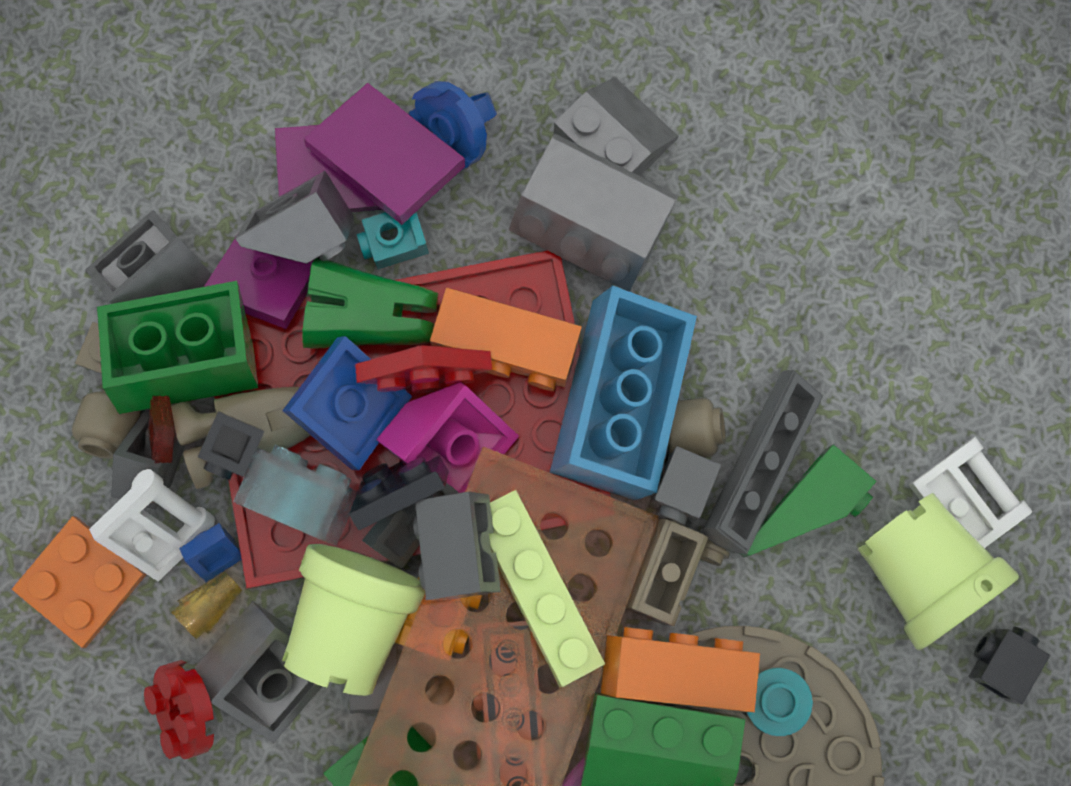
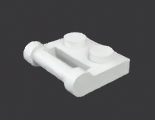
(962, 499)
(143, 538)

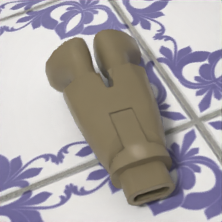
(256, 408)

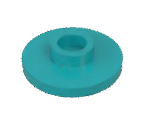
(781, 702)

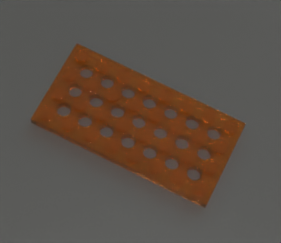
(561, 711)

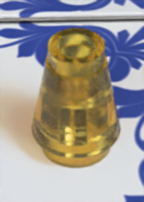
(206, 605)

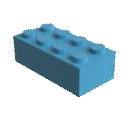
(624, 394)

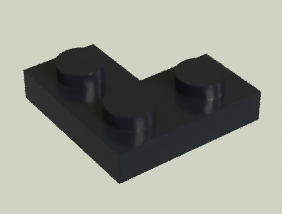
(395, 488)

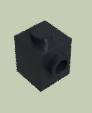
(229, 446)
(1008, 663)

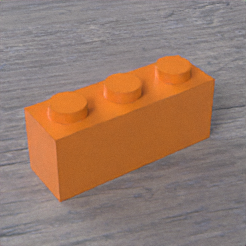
(516, 337)
(680, 671)

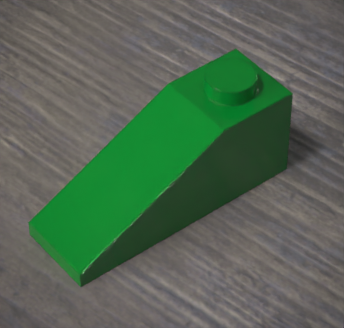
(821, 496)

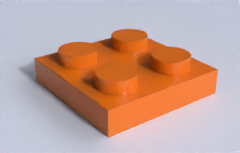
(78, 583)

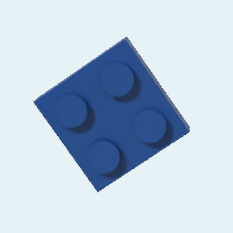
(339, 410)

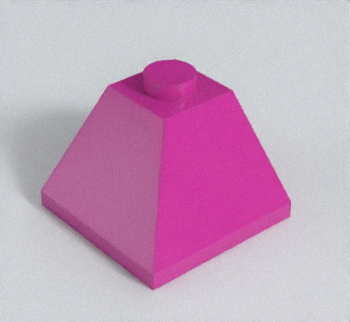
(447, 425)

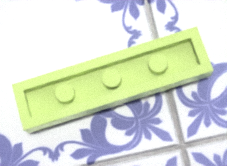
(541, 592)

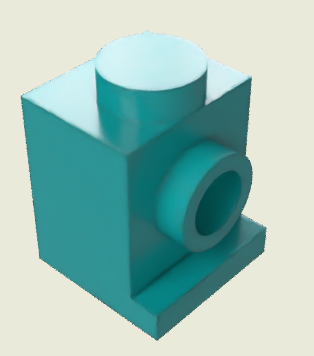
(406, 246)

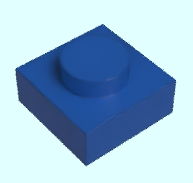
(211, 552)

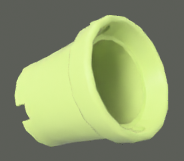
(934, 570)
(348, 617)

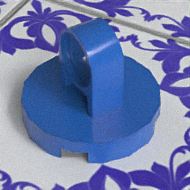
(455, 117)

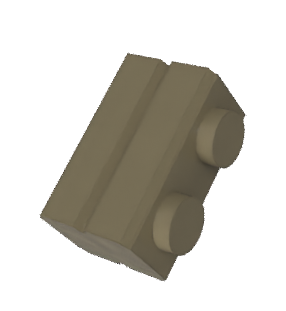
(666, 572)

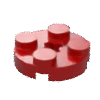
(181, 710)

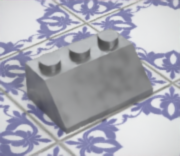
(592, 212)

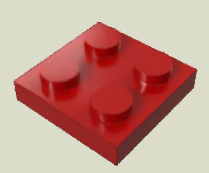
(423, 368)

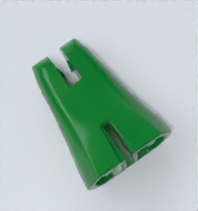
(363, 308)

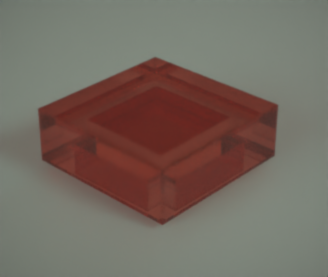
(161, 429)

